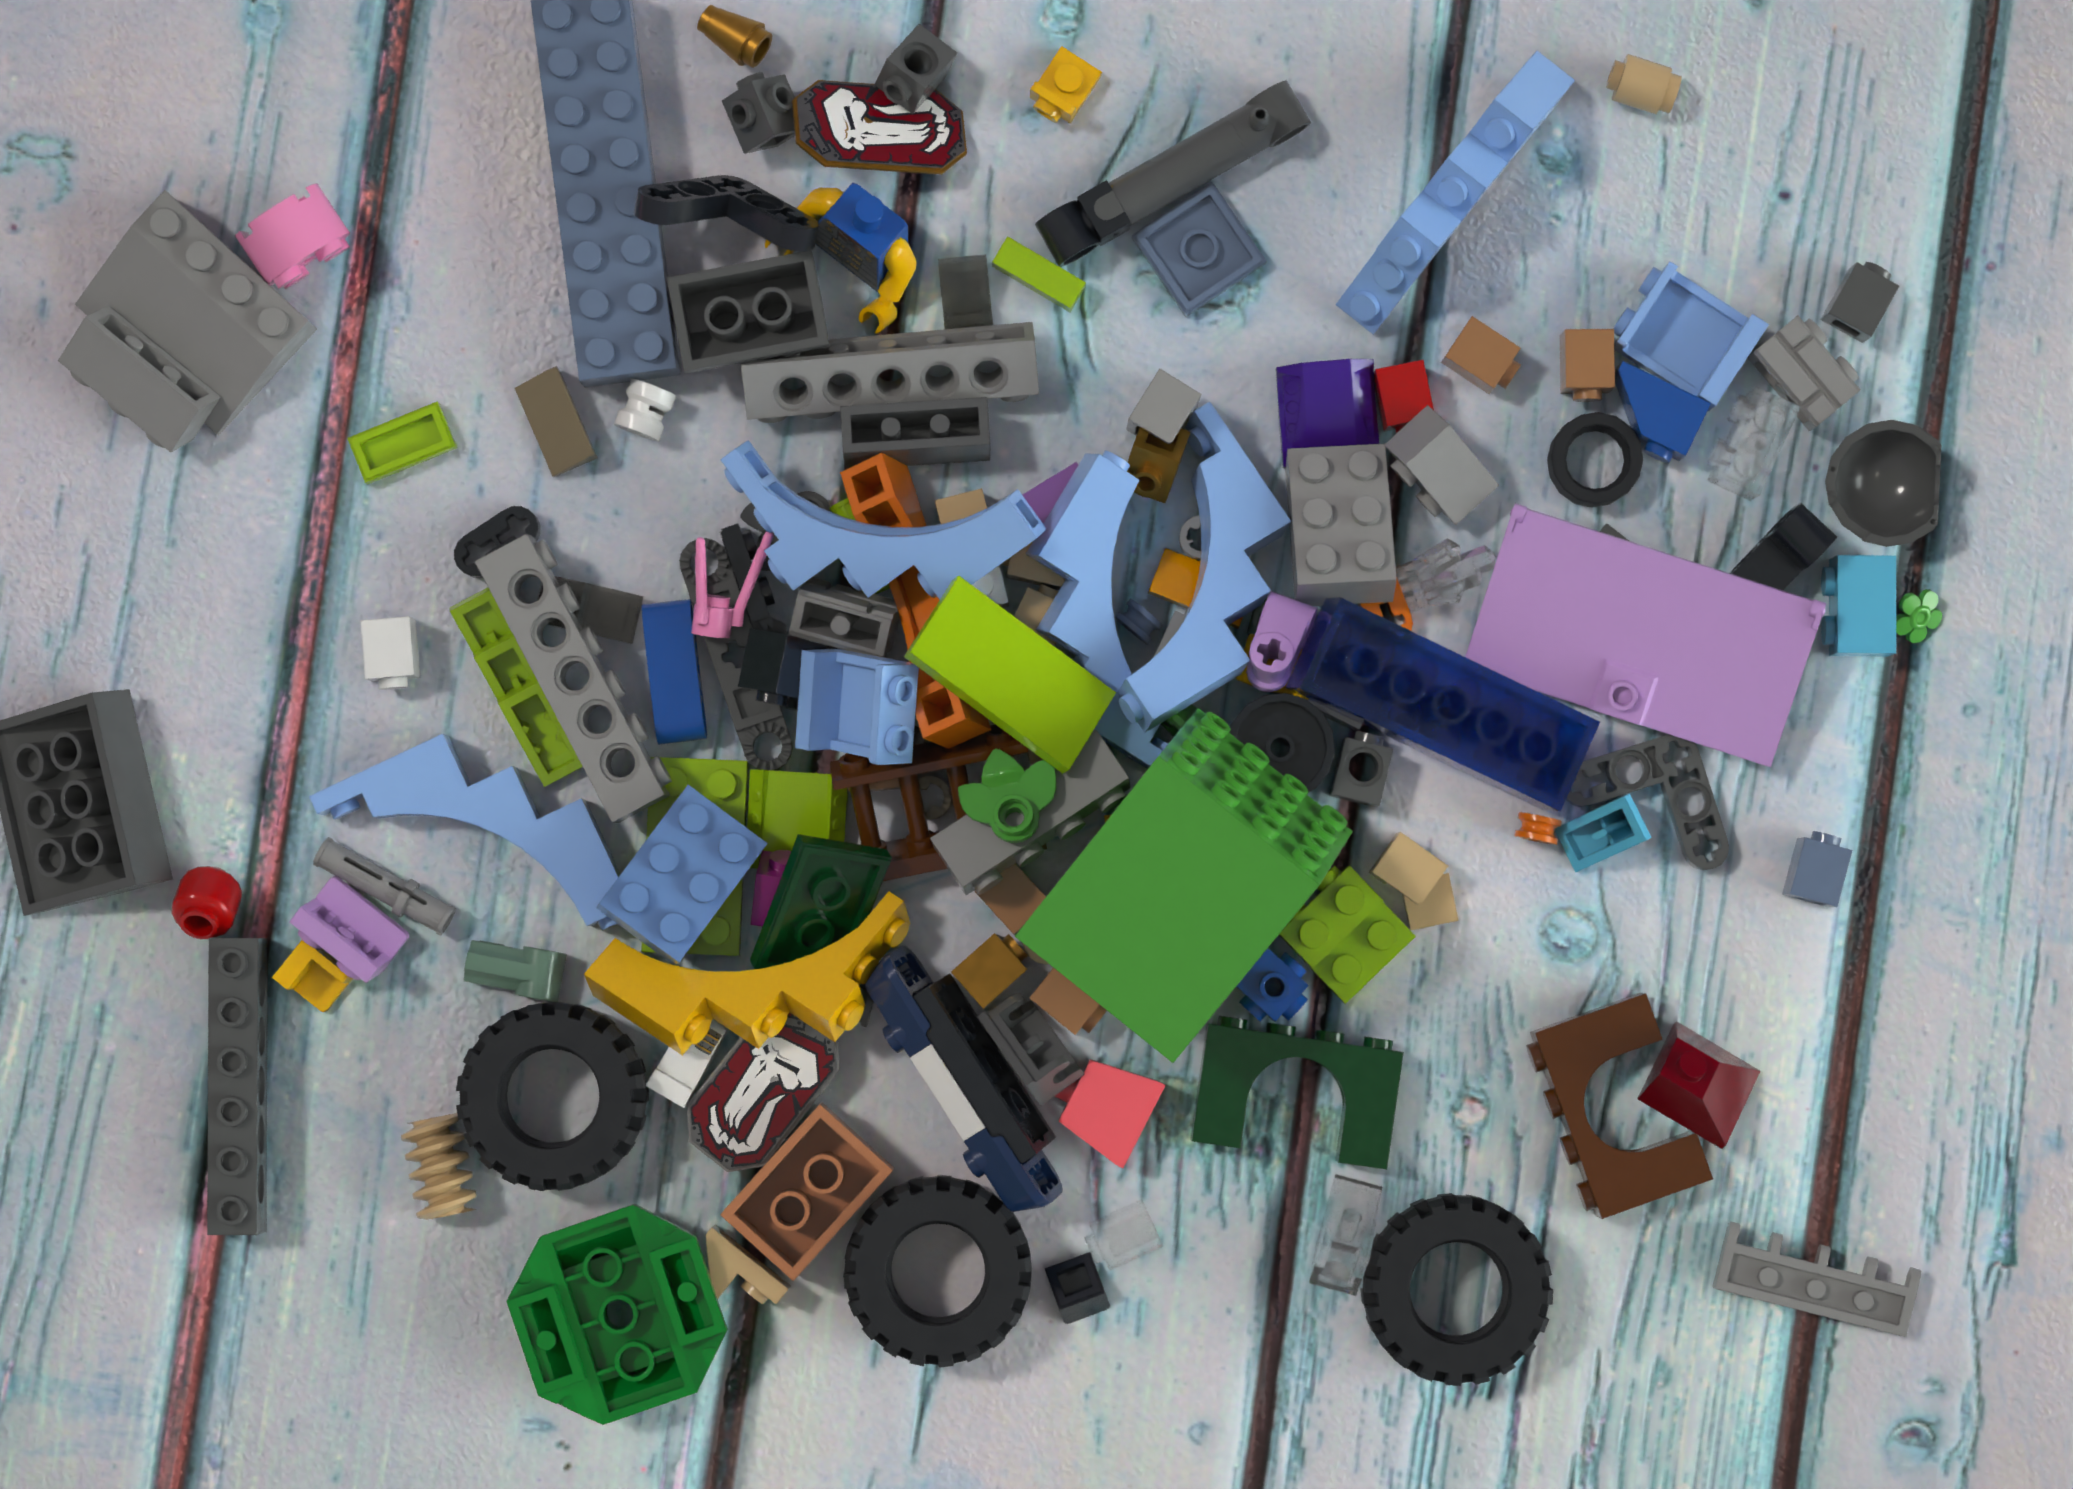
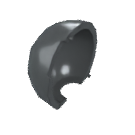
(1886, 482)

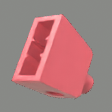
(1109, 1108)

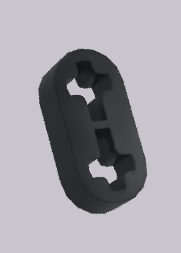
(491, 531)

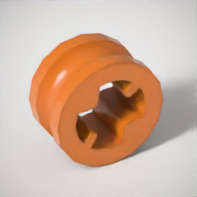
(1537, 828)

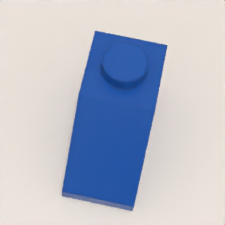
(1659, 412)

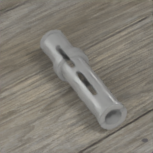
(400, 895)

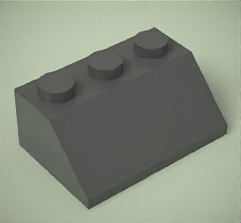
(748, 311)

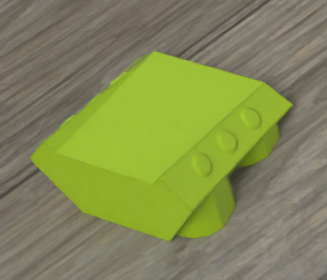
(794, 804)

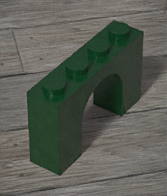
(1365, 1076)

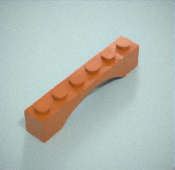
(885, 495)

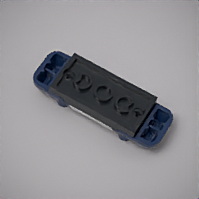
(967, 1079)

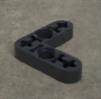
(730, 198)

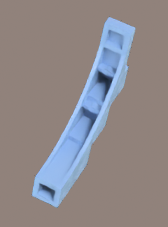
(1454, 191)
(876, 553)

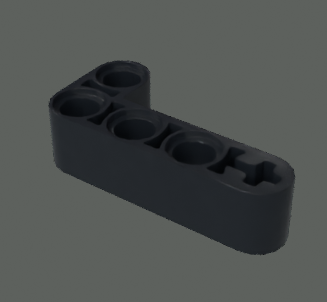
(1786, 549)

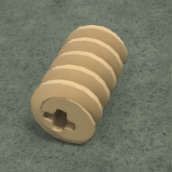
(439, 1167)

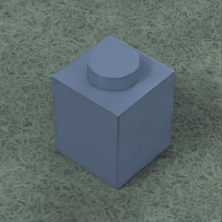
(1817, 869)

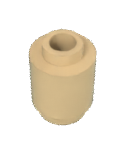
(1643, 84)

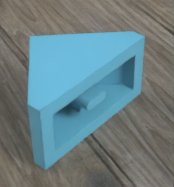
(1602, 832)

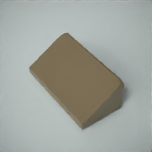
(555, 422)

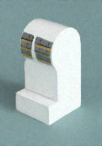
(680, 1075)

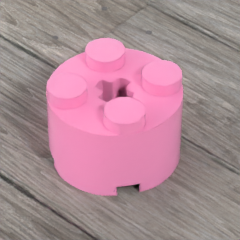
(294, 236)

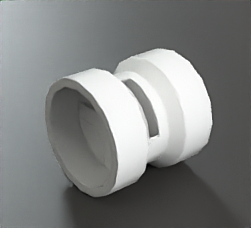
(645, 410)

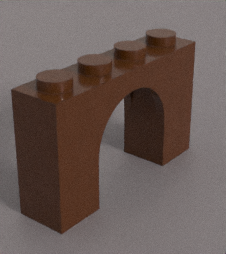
(1569, 1057)

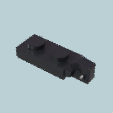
(740, 551)

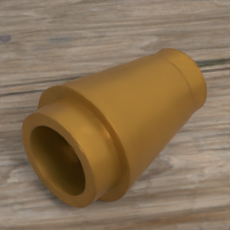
(736, 35)

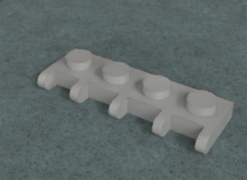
(1815, 1285)

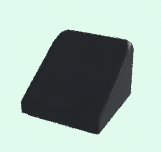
(1077, 1288)

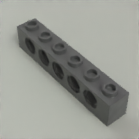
(237, 1086)

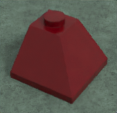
(1699, 1085)

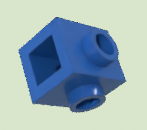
(1290, 996)

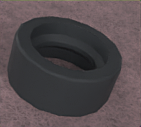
(1614, 428)

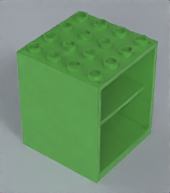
(1186, 884)

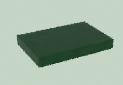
(819, 898)

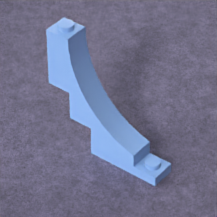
(1236, 521)
(1081, 617)
(434, 783)

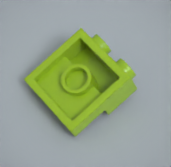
(1346, 933)

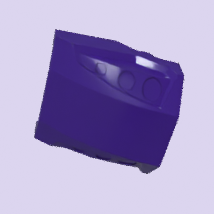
(1326, 404)

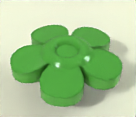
(1918, 614)

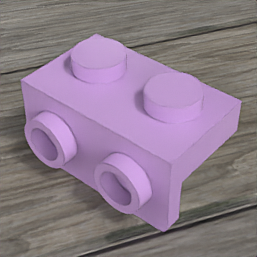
(350, 930)

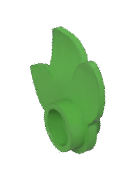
(1009, 790)

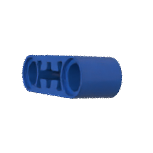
(674, 672)

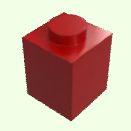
(1401, 393)

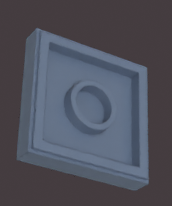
(1198, 249)

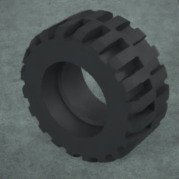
(486, 1108)
(1522, 1303)
(925, 1337)

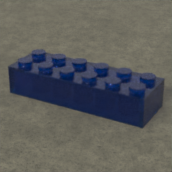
(1442, 704)

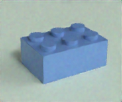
(681, 875)

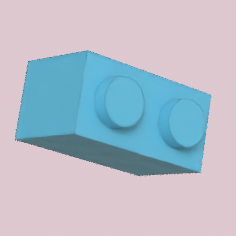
(1860, 605)

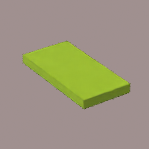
(1010, 674)

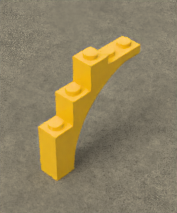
(754, 1004)

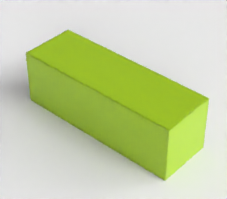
(1038, 274)

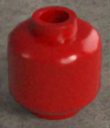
(206, 902)

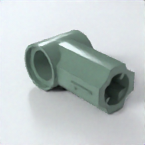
(526, 971)

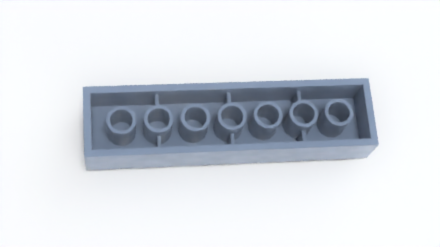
(598, 165)

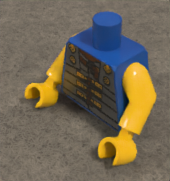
(866, 241)

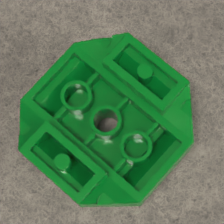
(564, 1323)

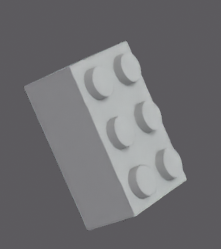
(1340, 524)

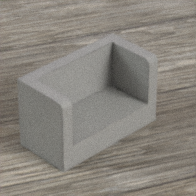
(1164, 407)

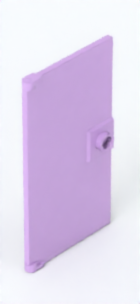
(1644, 635)

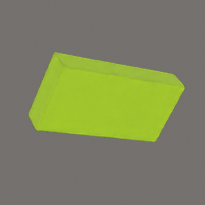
(402, 442)

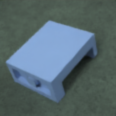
(1686, 335)
(857, 705)

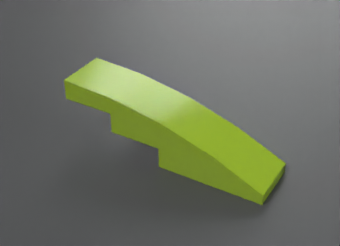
(515, 687)

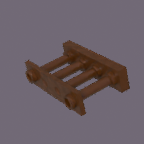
(915, 852)

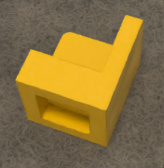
(313, 976)

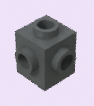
(761, 112)

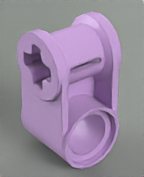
(1280, 637)

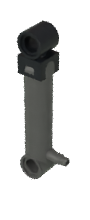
(1115, 206)

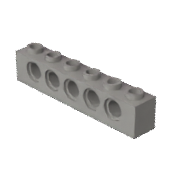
(910, 354)
(504, 574)

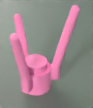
(712, 612)

